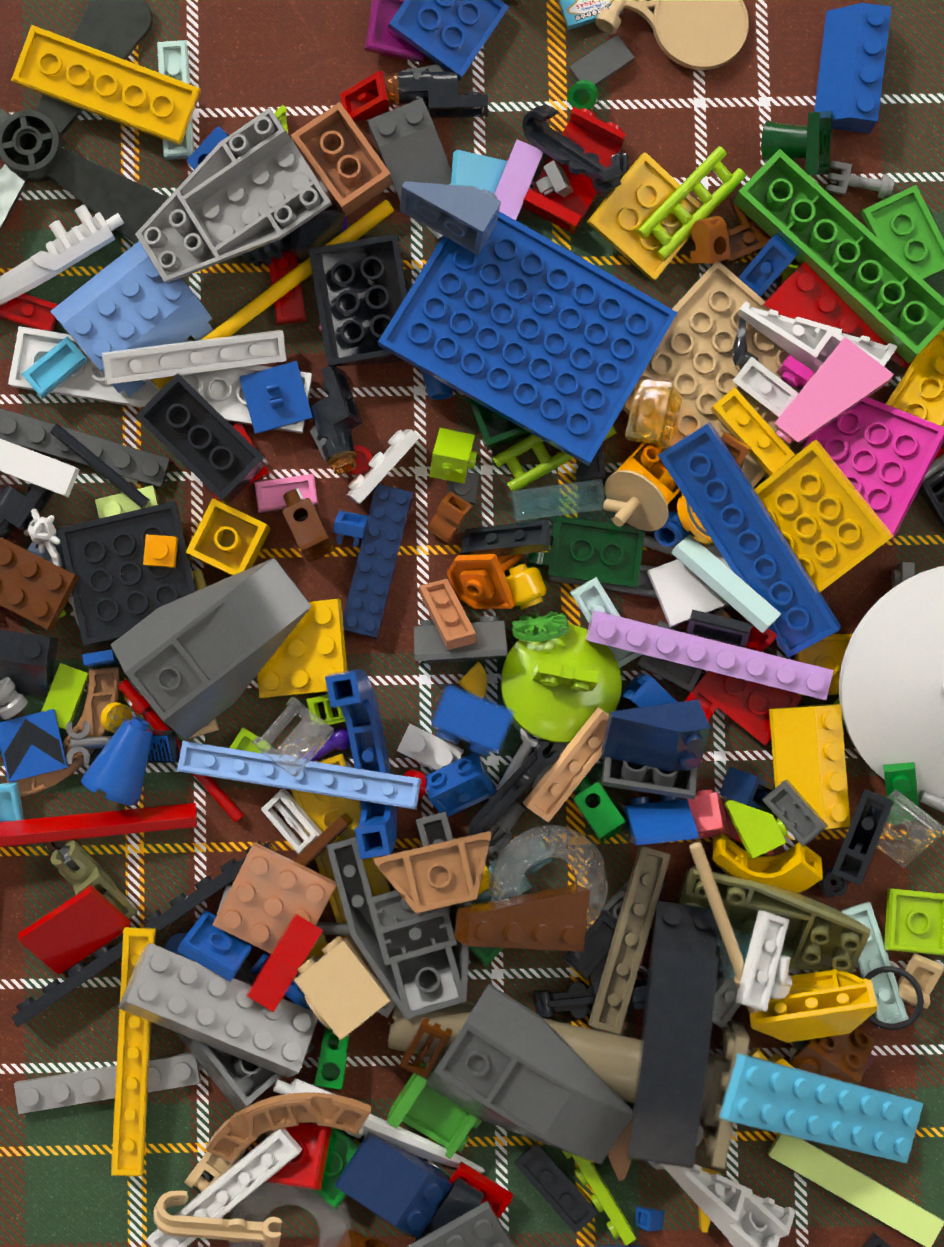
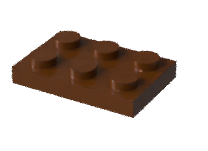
(33, 585)

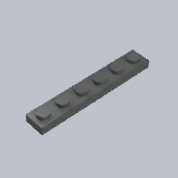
(121, 458)

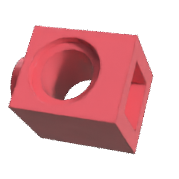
(708, 814)

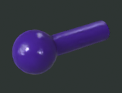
(338, 741)

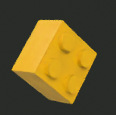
(228, 539)

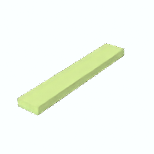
(856, 1188)

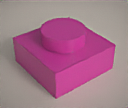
(794, 372)

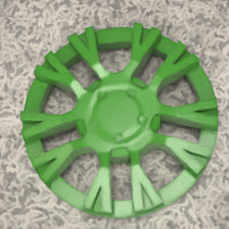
(540, 627)

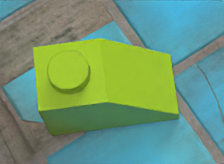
(756, 828)

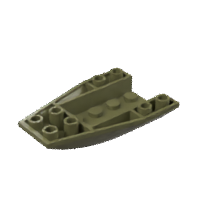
(816, 933)

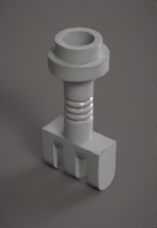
(846, 179)

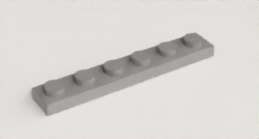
(100, 1083)

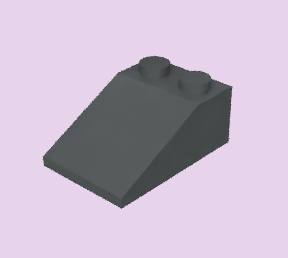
(410, 146)

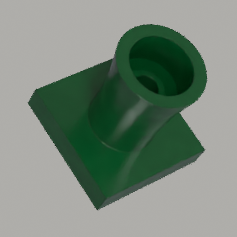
(801, 141)

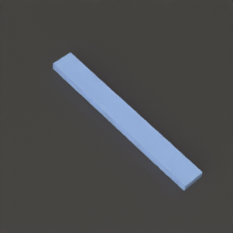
(314, 778)

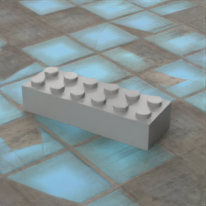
(217, 1011)

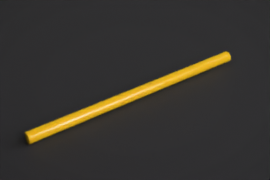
(290, 280)

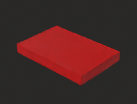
(74, 930)

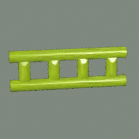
(709, 201)
(547, 464)

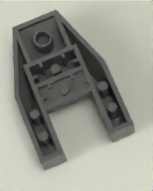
(407, 950)

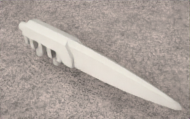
(63, 253)
(398, 1136)

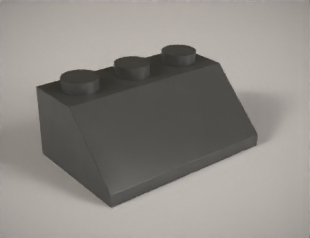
(489, 645)
(648, 779)

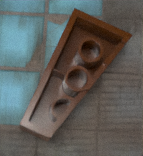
(532, 921)

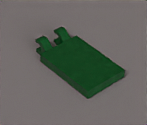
(592, 550)

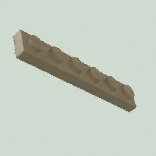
(629, 940)

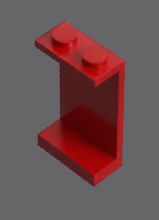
(594, 137)

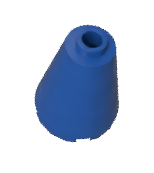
(122, 763)

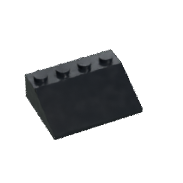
(357, 296)

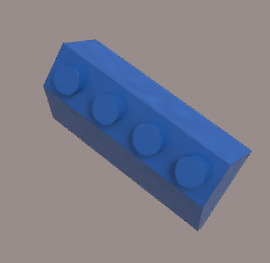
(853, 65)

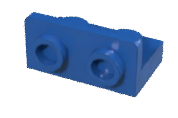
(459, 785)

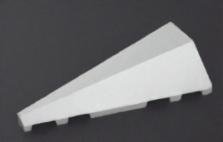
(809, 340)
(734, 1209)

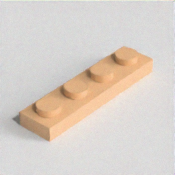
(569, 768)

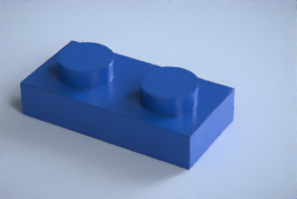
(768, 265)

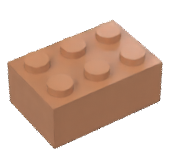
(342, 159)

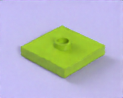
(914, 922)

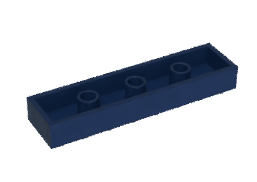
(377, 561)

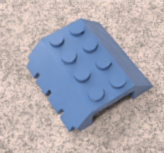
(131, 309)

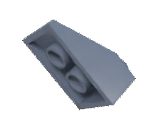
(453, 211)

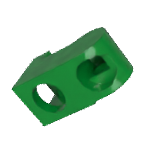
(332, 1061)

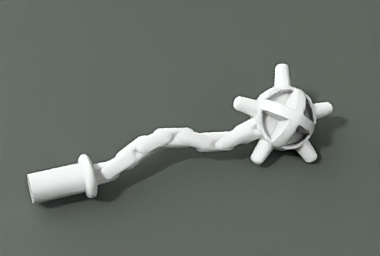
(44, 534)

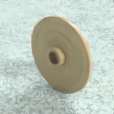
(635, 501)

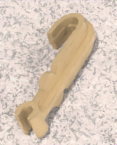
(213, 1228)

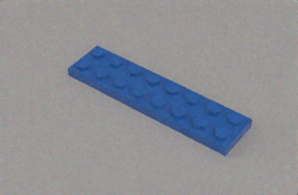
(749, 537)

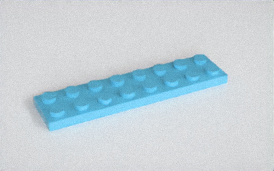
(820, 1109)

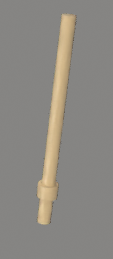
(719, 912)

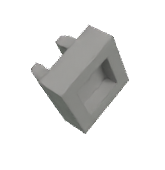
(555, 181)

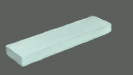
(174, 62)
(726, 583)
(886, 991)

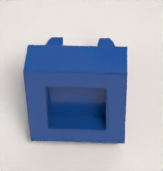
(350, 525)

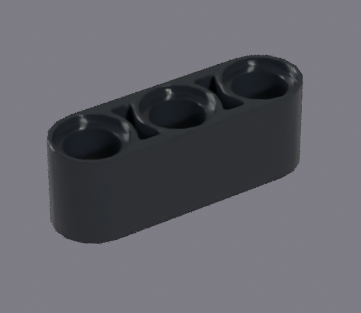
(457, 1202)

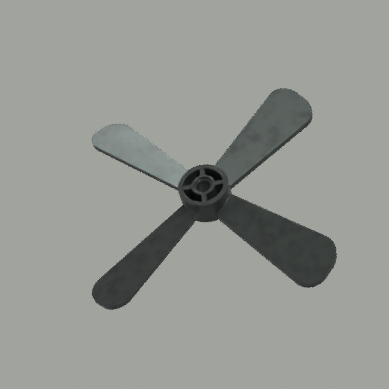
(113, 29)

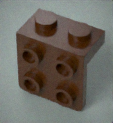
(836, 1056)

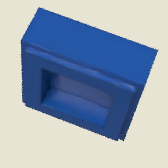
(100, 658)

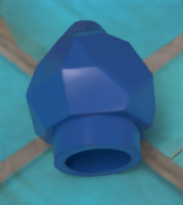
(672, 531)

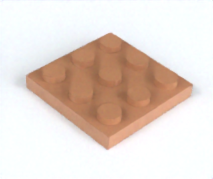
(269, 895)

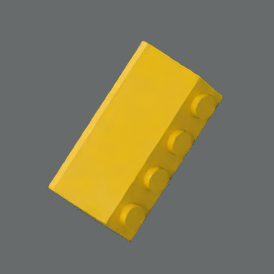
(812, 758)

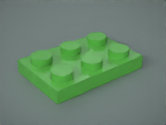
(908, 231)

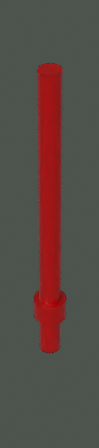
(143, 708)

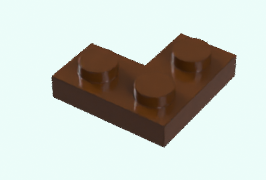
(746, 238)

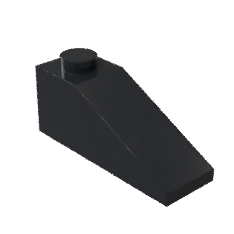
(863, 837)

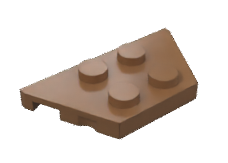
(438, 872)

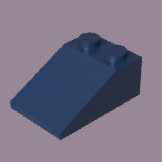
(658, 735)
(394, 1184)

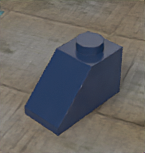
(746, 789)

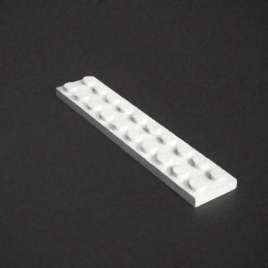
(218, 387)

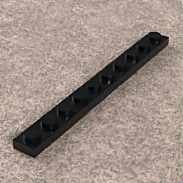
(106, 955)

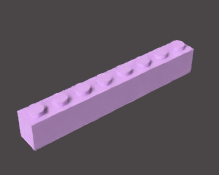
(709, 655)

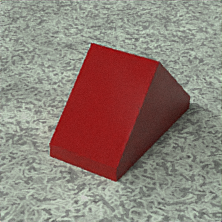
(366, 98)

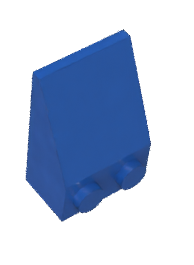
(659, 820)

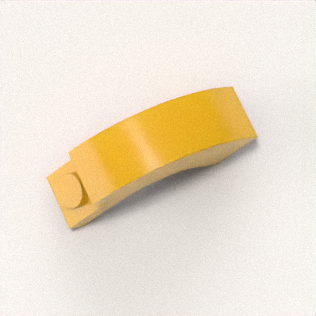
(792, 870)

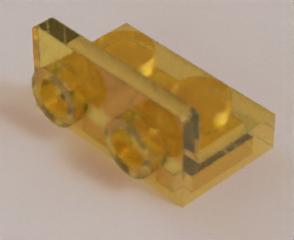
(653, 413)

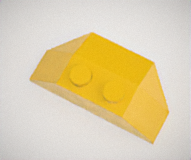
(817, 1007)

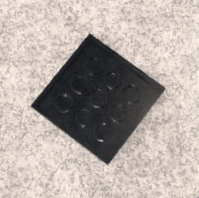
(113, 583)

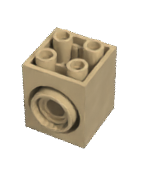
(341, 987)

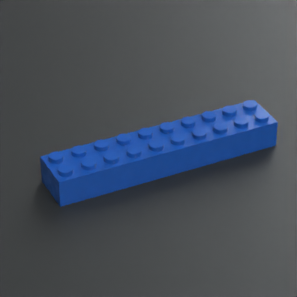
(471, 720)

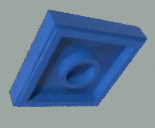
(215, 948)

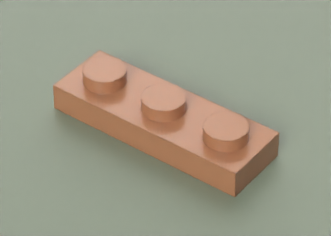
(447, 614)

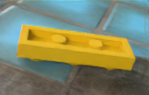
(753, 430)

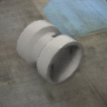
(10, 700)

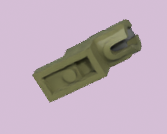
(84, 871)

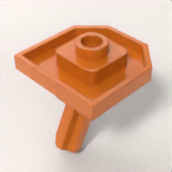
(482, 580)

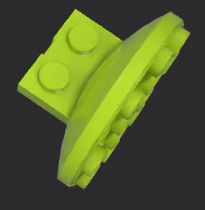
(559, 684)

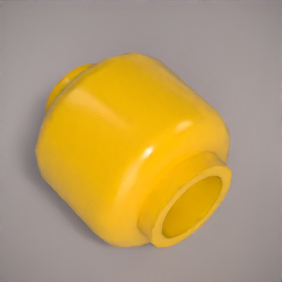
(526, 586)

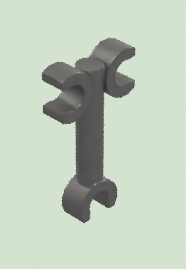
(80, 743)

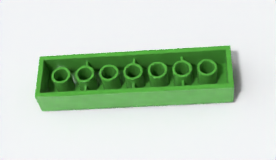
(844, 255)

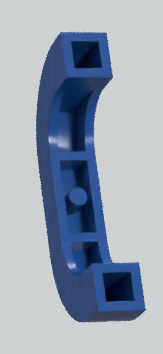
(355, 696)

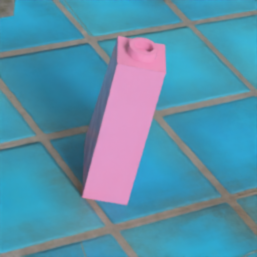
(835, 388)

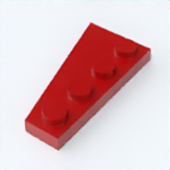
(811, 298)

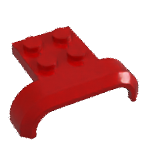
(744, 700)

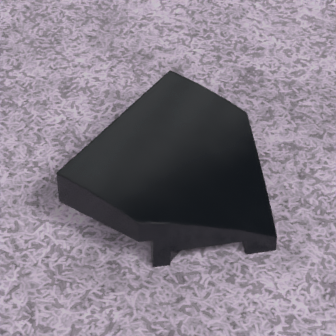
(315, 233)

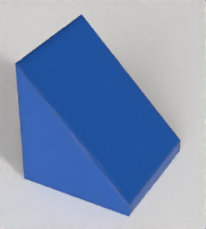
(649, 1219)

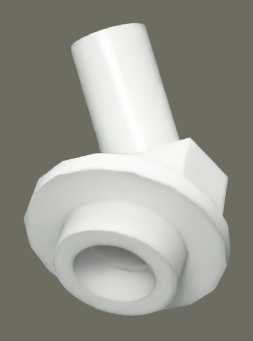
(782, 981)

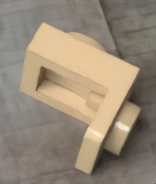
(926, 973)

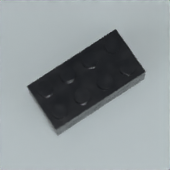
(201, 439)

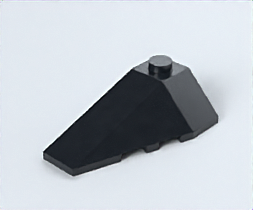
(28, 661)

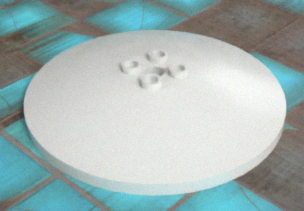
(896, 681)

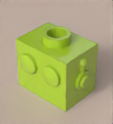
(453, 456)

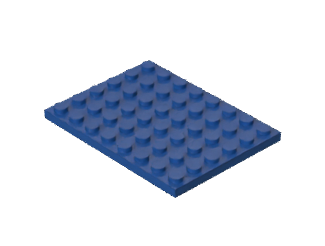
(530, 334)

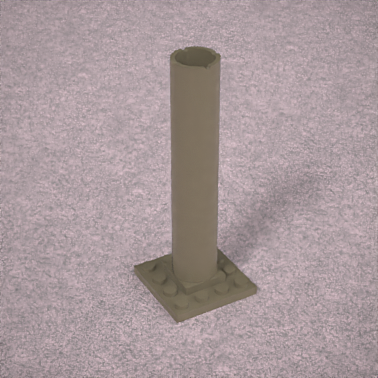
(612, 1058)

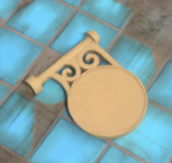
(688, 31)

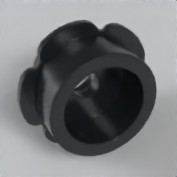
(829, 889)

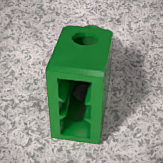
(603, 820)

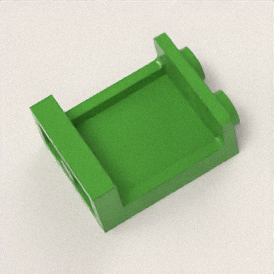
(432, 1114)

